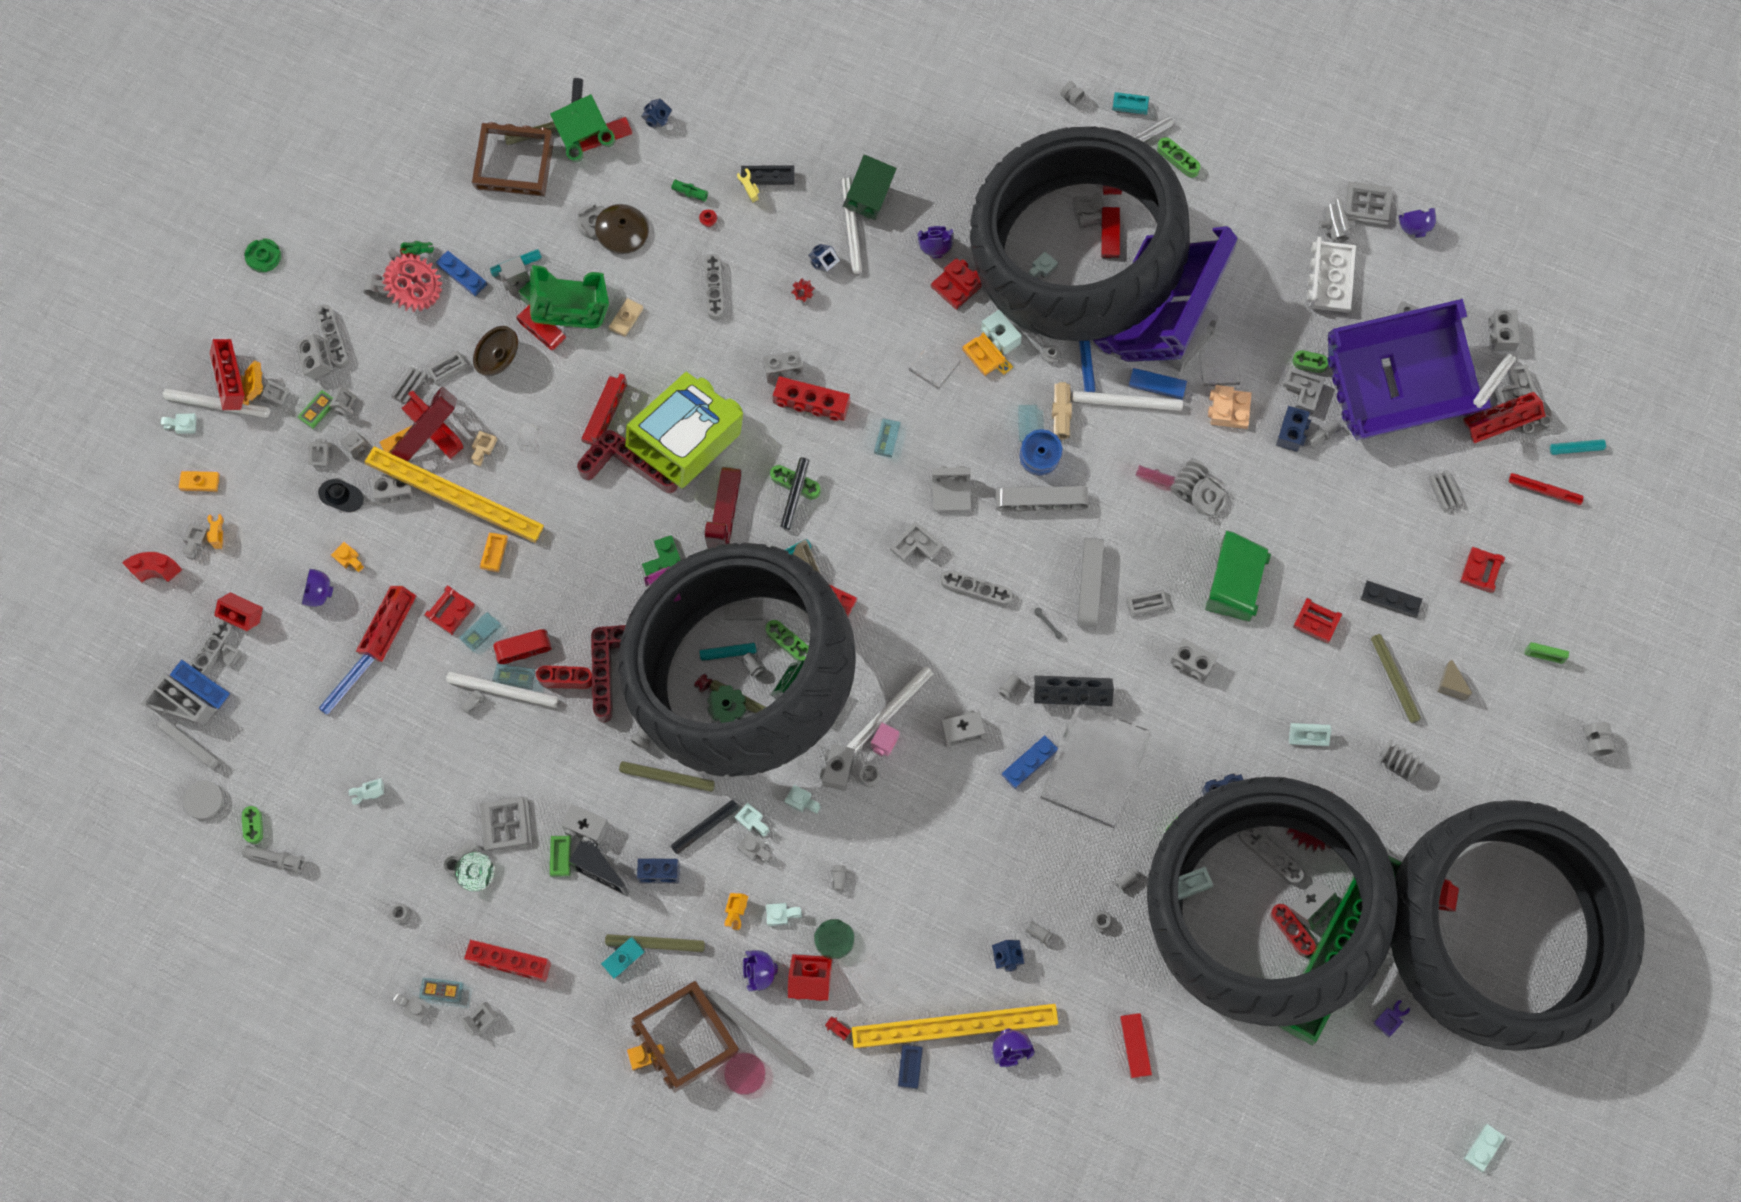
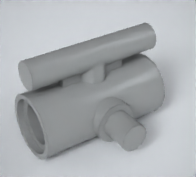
(1337, 222)

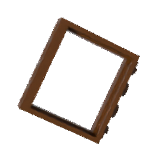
(513, 186)
(712, 1019)

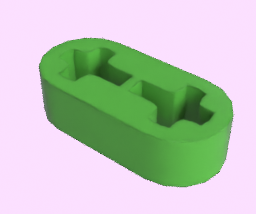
(1310, 361)
(247, 825)

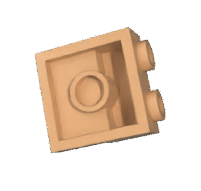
(1229, 407)

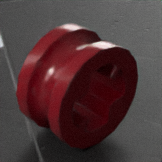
(703, 683)

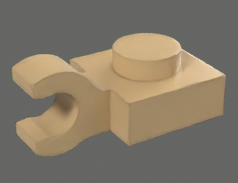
(482, 445)

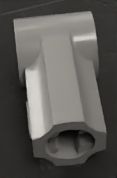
(374, 286)
(468, 847)

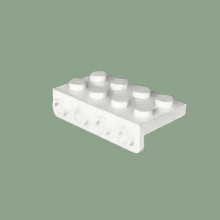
(1331, 276)

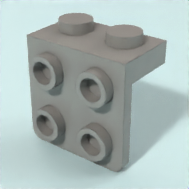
(951, 488)

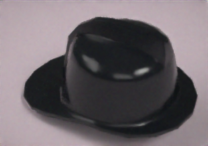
(341, 495)

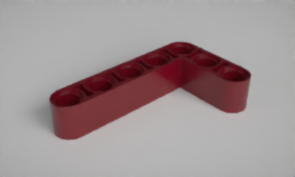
(441, 407)
(629, 459)
(720, 529)
(603, 665)

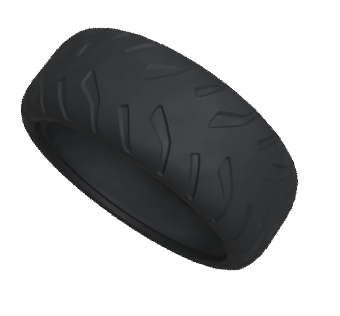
(1064, 160)
(705, 584)
(1275, 804)
(1608, 904)

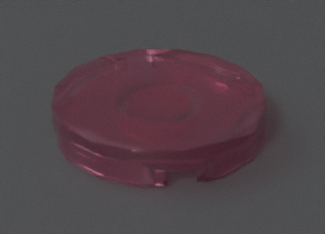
(744, 1073)

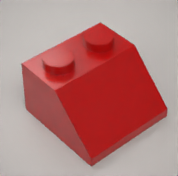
(809, 977)

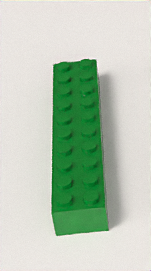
(1331, 942)

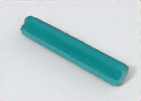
(526, 258)
(1576, 447)
(727, 651)

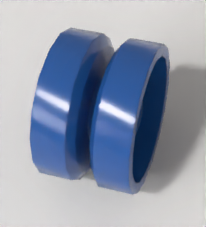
(1042, 441)

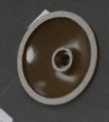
(619, 237)
(495, 351)

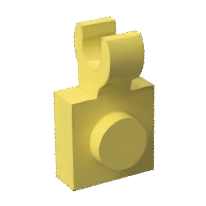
(751, 189)

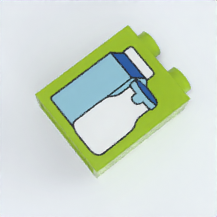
(684, 429)

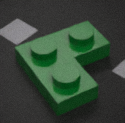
(667, 555)

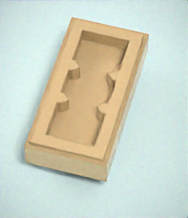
(626, 317)

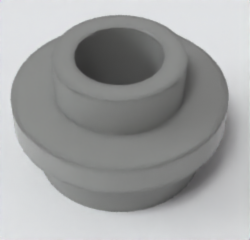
(1051, 358)
(395, 909)
(1102, 915)

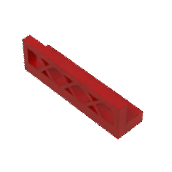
(605, 408)
(1504, 418)
(443, 437)
(387, 623)

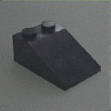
(590, 862)

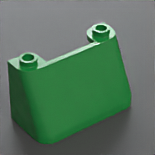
(568, 301)
(1237, 577)

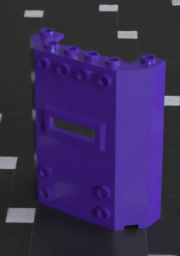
(1172, 326)
(1427, 363)

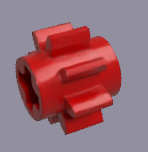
(802, 295)

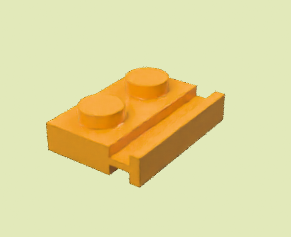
(983, 354)
(252, 382)

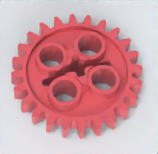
(405, 295)

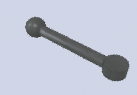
(1038, 612)

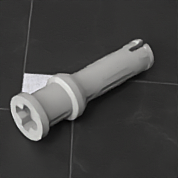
(282, 860)

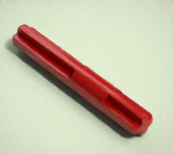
(1546, 489)

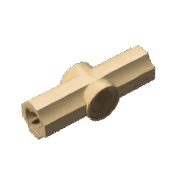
(1062, 410)

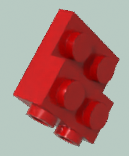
(957, 283)

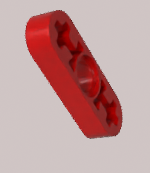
(1291, 938)

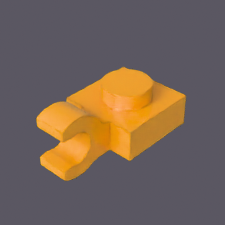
(215, 535)
(347, 556)
(735, 906)
(639, 1058)

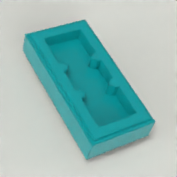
(1130, 103)
(623, 957)

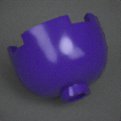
(1418, 222)
(936, 241)
(317, 589)
(759, 969)
(1010, 1047)

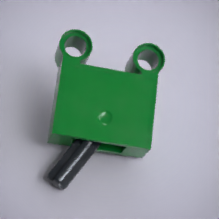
(580, 121)

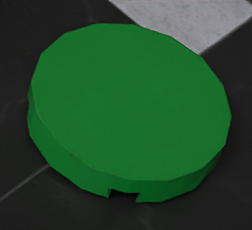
(262, 255)

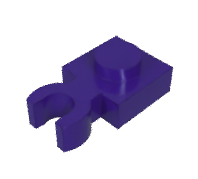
(1389, 1020)

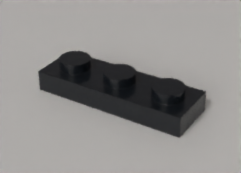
(770, 174)
(1391, 599)

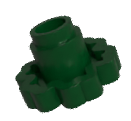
(726, 696)

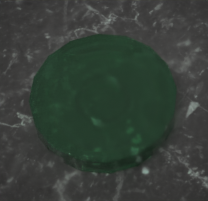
(474, 871)
(834, 939)

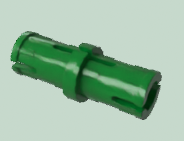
(689, 190)
(416, 247)

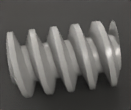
(1188, 478)
(1400, 760)

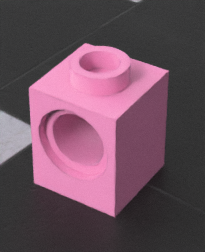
(884, 740)

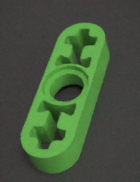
(1176, 149)
(781, 481)
(789, 649)

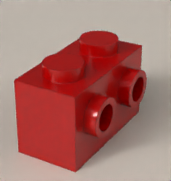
(238, 611)

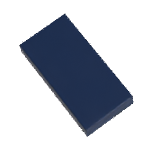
(910, 1066)

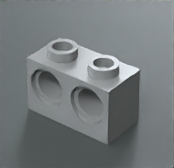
(1509, 330)
(314, 356)
(783, 365)
(393, 493)
(1196, 655)

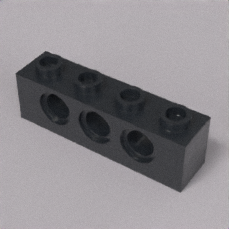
(1073, 690)

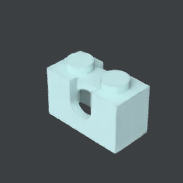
(999, 323)

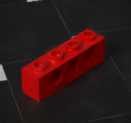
(226, 374)
(805, 391)
(507, 961)

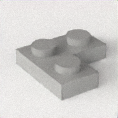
(1521, 384)
(1308, 386)
(916, 538)

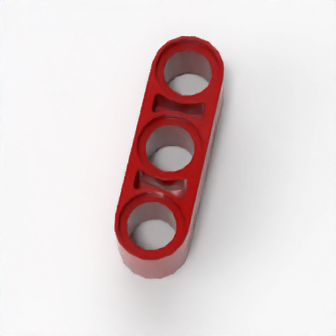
(545, 333)
(522, 646)
(557, 672)

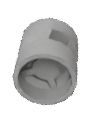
(1599, 739)

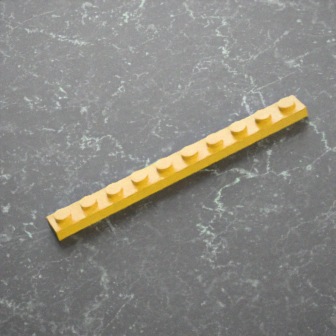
(454, 494)
(954, 1026)

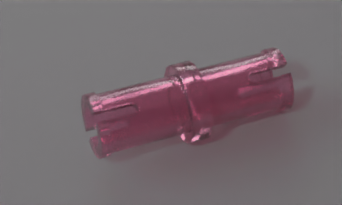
(1155, 476)

